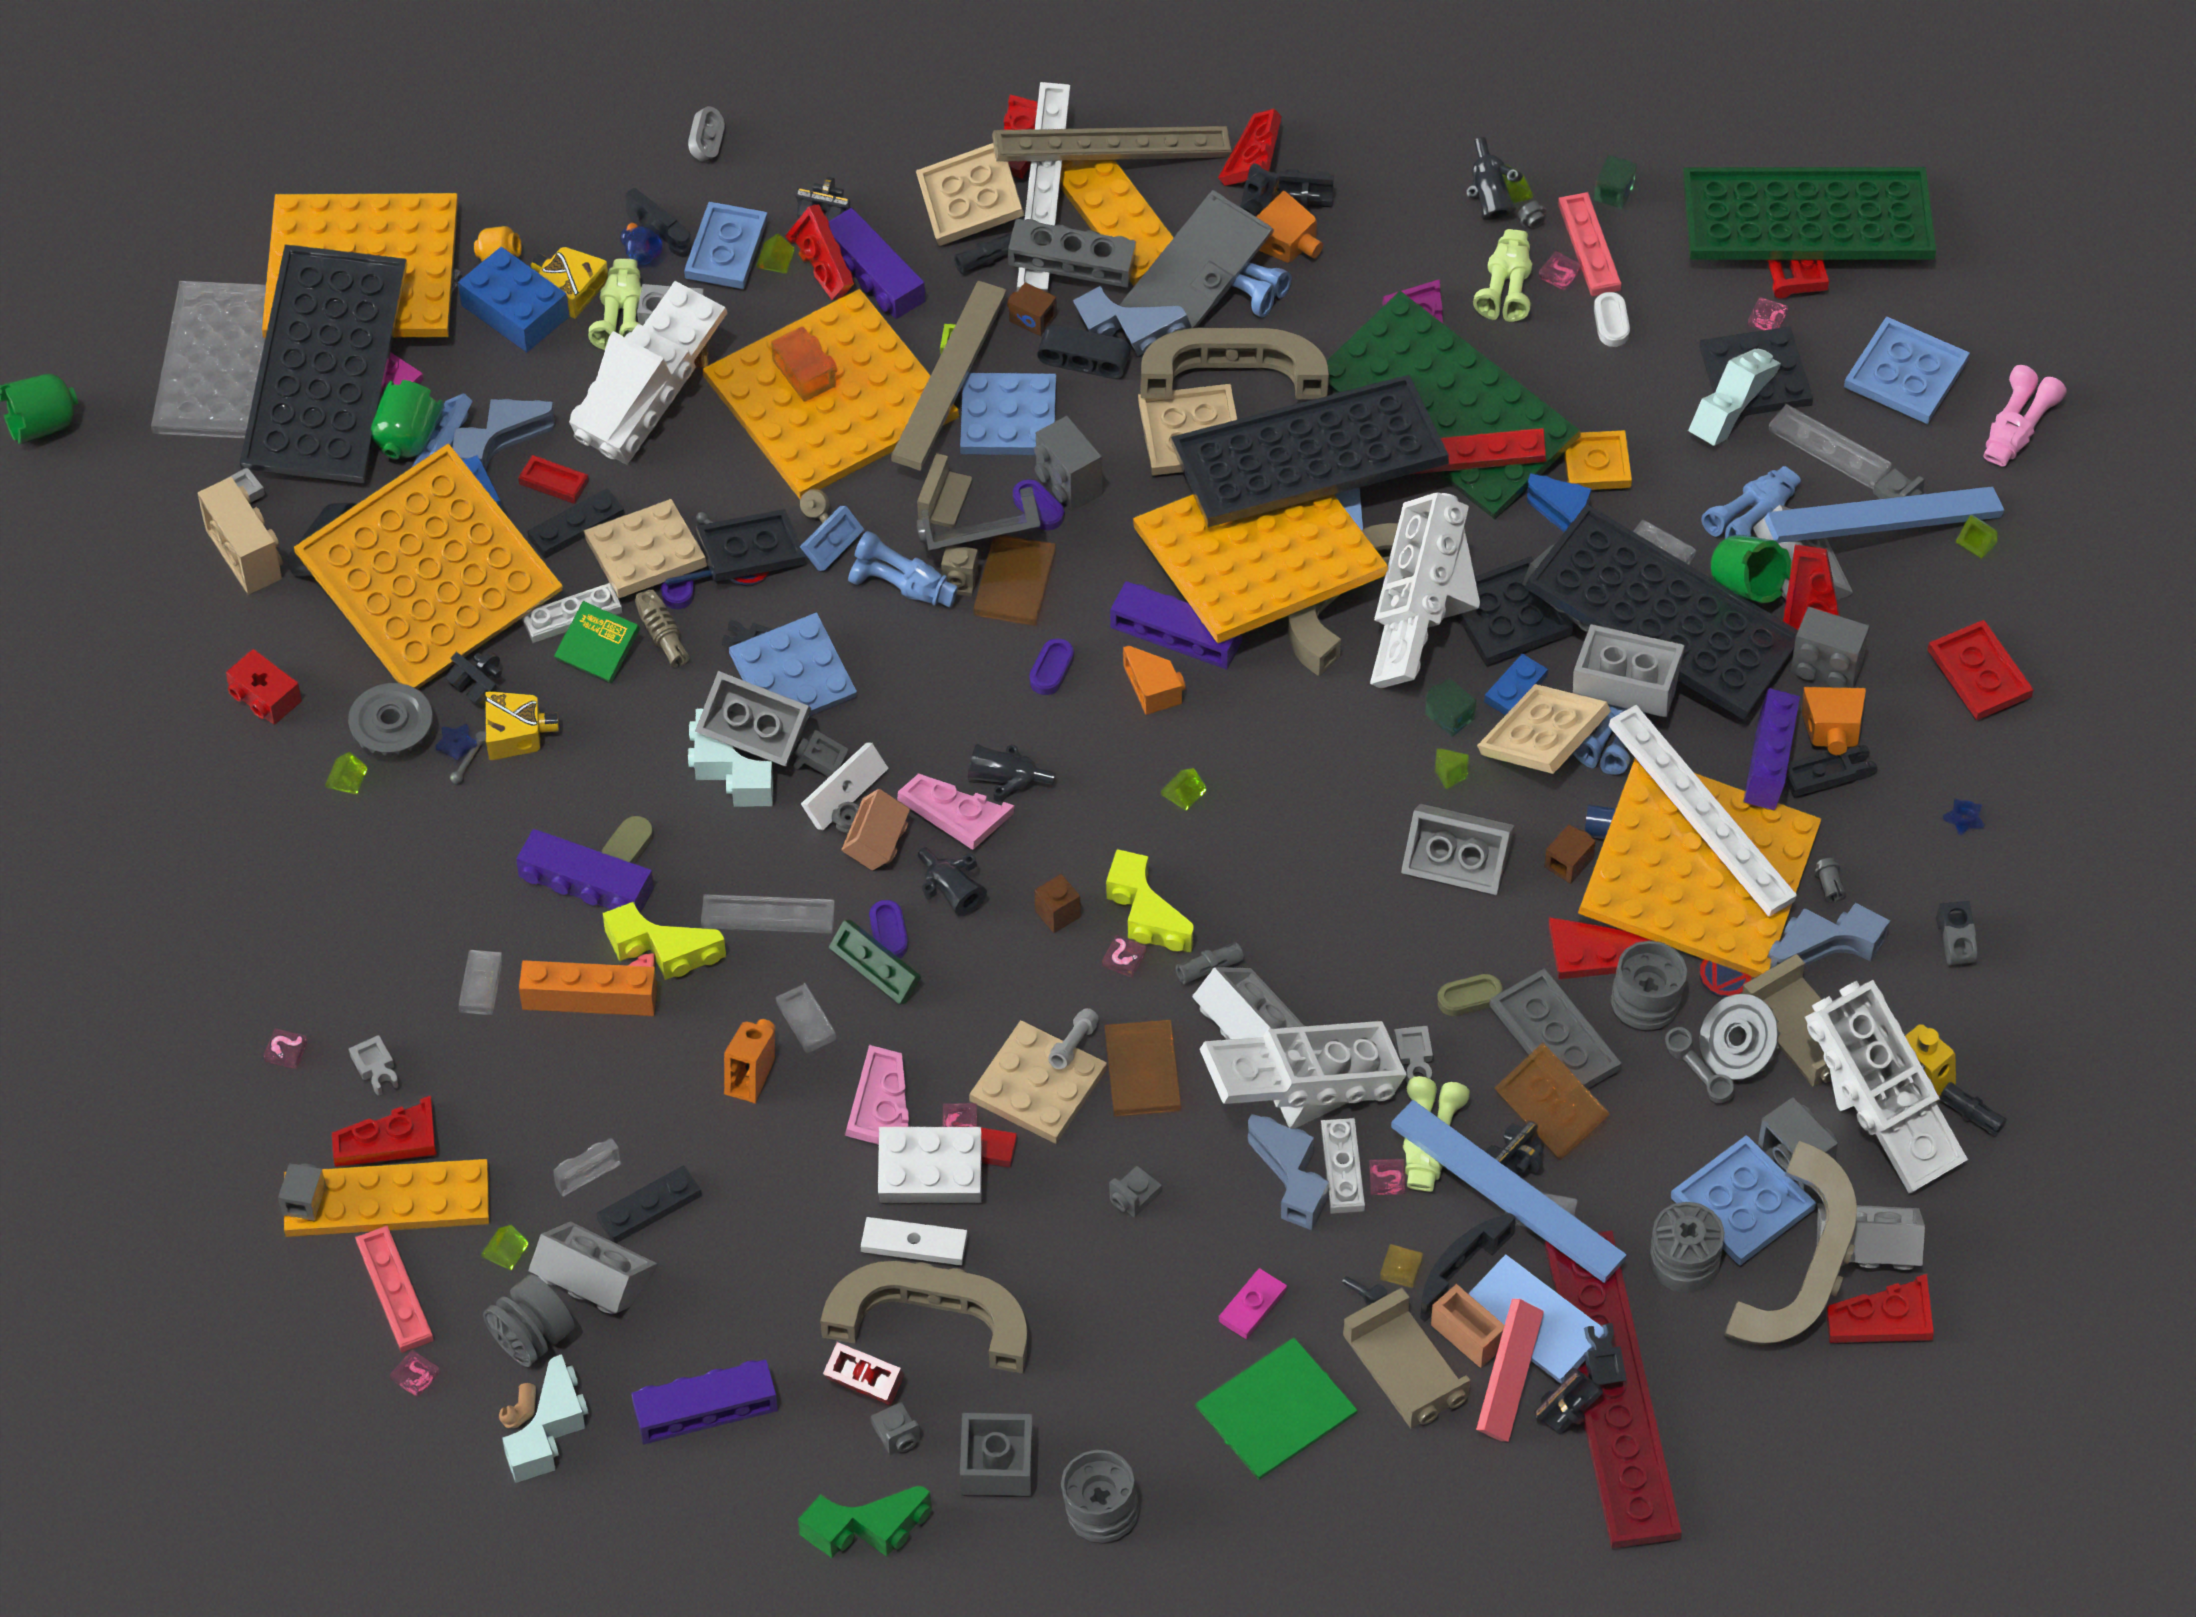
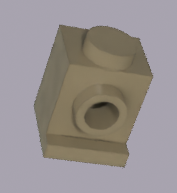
(961, 568)

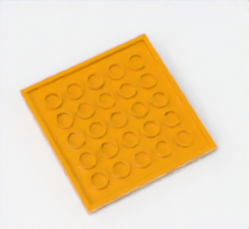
(389, 225)
(842, 427)
(1259, 564)
(428, 568)
(1675, 890)

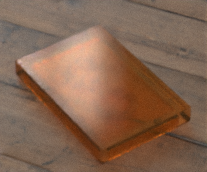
(1014, 579)
(1142, 1068)
(1554, 1099)

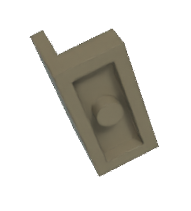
(943, 493)

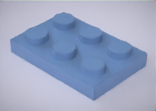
(726, 245)

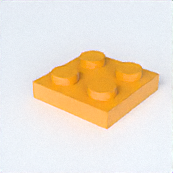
(1599, 460)

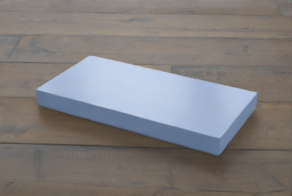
(1561, 1331)

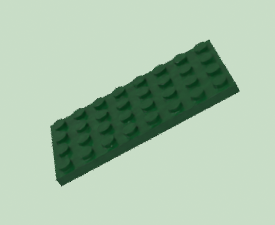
(1808, 213)
(1459, 391)

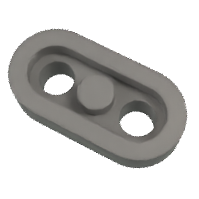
(706, 134)

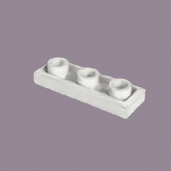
(557, 616)
(855, 777)
(1345, 1179)
(895, 1240)

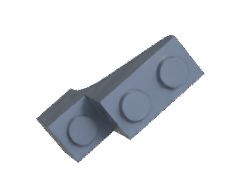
(1140, 324)
(507, 425)
(1814, 937)
(1288, 1154)

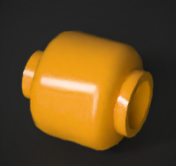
(493, 238)

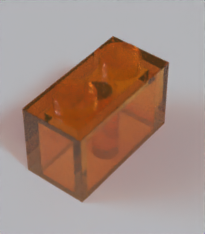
(804, 363)

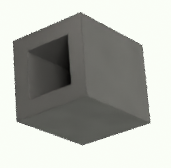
(302, 1191)

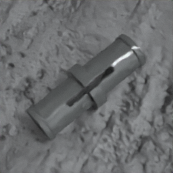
(1207, 961)

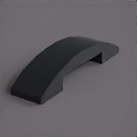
(1488, 1235)

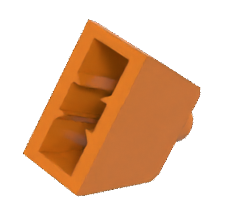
(1292, 228)
(1833, 716)
(750, 1045)

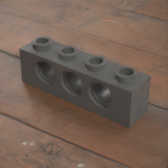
(1081, 264)

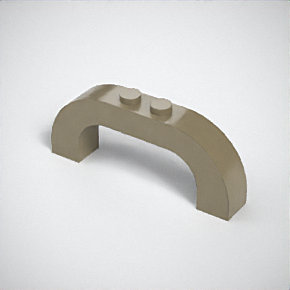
(1233, 349)
(1309, 639)
(1832, 1184)
(932, 1288)

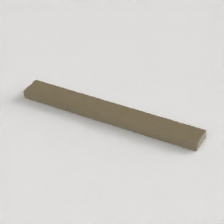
(1111, 143)
(948, 375)

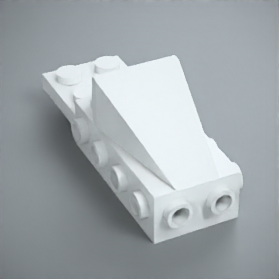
(645, 373)
(1424, 582)
(1307, 1068)
(1884, 1082)

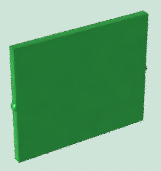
(1276, 1408)

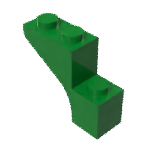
(881, 1524)

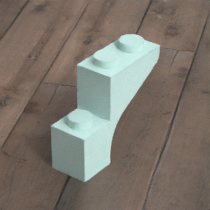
(1738, 386)
(745, 778)
(558, 1414)

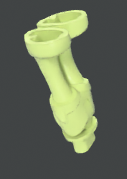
(1508, 262)
(620, 292)
(1421, 1167)

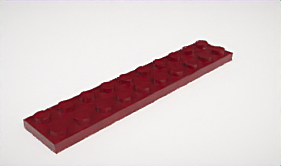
(1622, 1419)

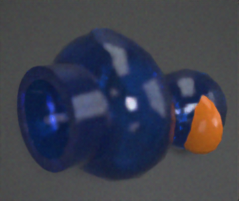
(640, 243)

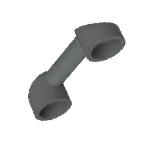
(1681, 1047)

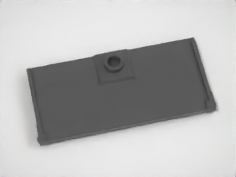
(1201, 259)

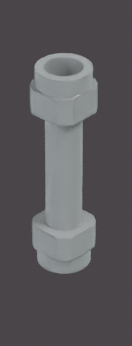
(1062, 1053)

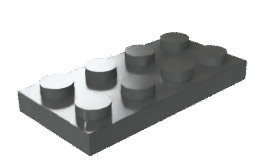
(1542, 1012)

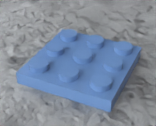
(1906, 370)
(1005, 412)
(796, 664)
(1748, 1197)

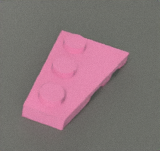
(958, 814)
(879, 1096)

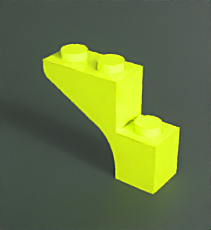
(1150, 917)
(675, 948)

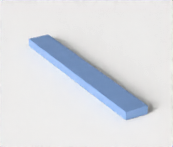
(1883, 514)
(1509, 1191)

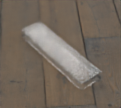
(1829, 446)
(768, 913)

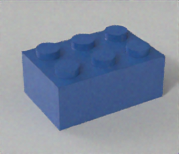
(513, 299)

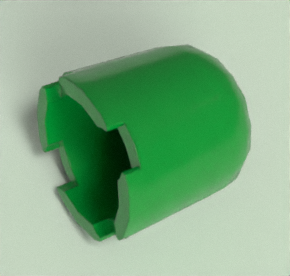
(37, 406)
(405, 419)
(1751, 567)

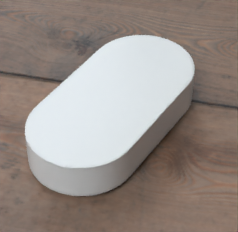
(1611, 319)

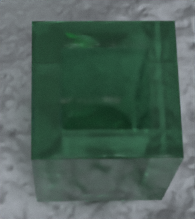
(1615, 181)
(1450, 706)

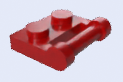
(1807, 277)

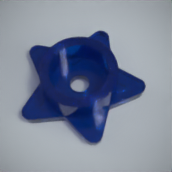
(455, 749)
(1966, 808)

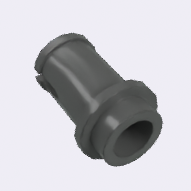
(1828, 873)

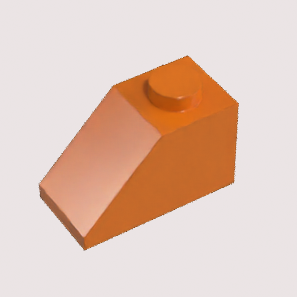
(1153, 680)

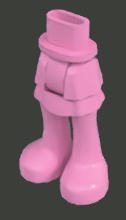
(2013, 430)

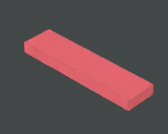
(1589, 244)
(394, 1289)
(1510, 1370)

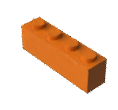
(588, 988)

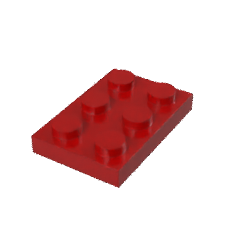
(1980, 669)

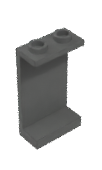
(982, 530)

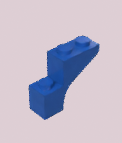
(1557, 499)

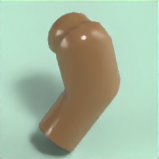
(523, 1410)

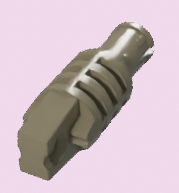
(661, 627)

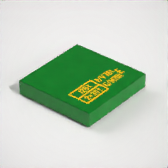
(597, 642)

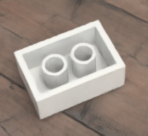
(930, 1165)

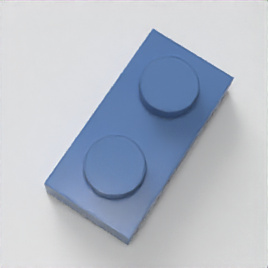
(832, 538)

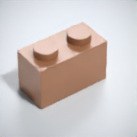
(876, 830)
(1467, 1325)

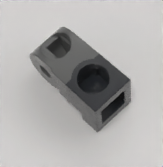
(1957, 932)

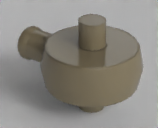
(815, 504)

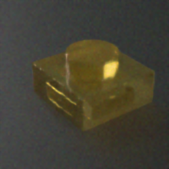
(1401, 1266)

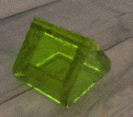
(1518, 191)
(776, 254)
(1977, 536)
(1451, 766)
(346, 774)
(1184, 788)
(505, 1247)

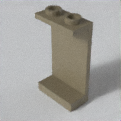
(1791, 1002)
(1404, 1360)

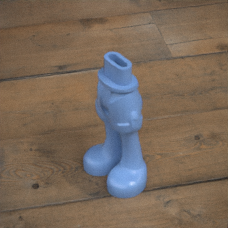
(1269, 284)
(1763, 494)
(915, 579)
(1615, 757)

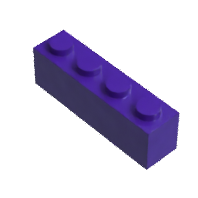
(877, 265)
(1168, 624)
(1771, 749)
(583, 872)
(704, 1401)

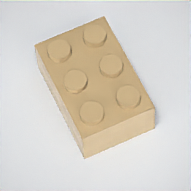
(241, 535)

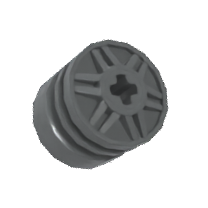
(1648, 985)
(1686, 1247)
(528, 1320)
(1098, 1479)

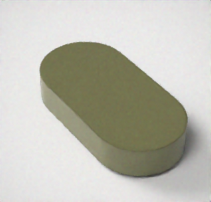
(630, 839)
(1468, 994)

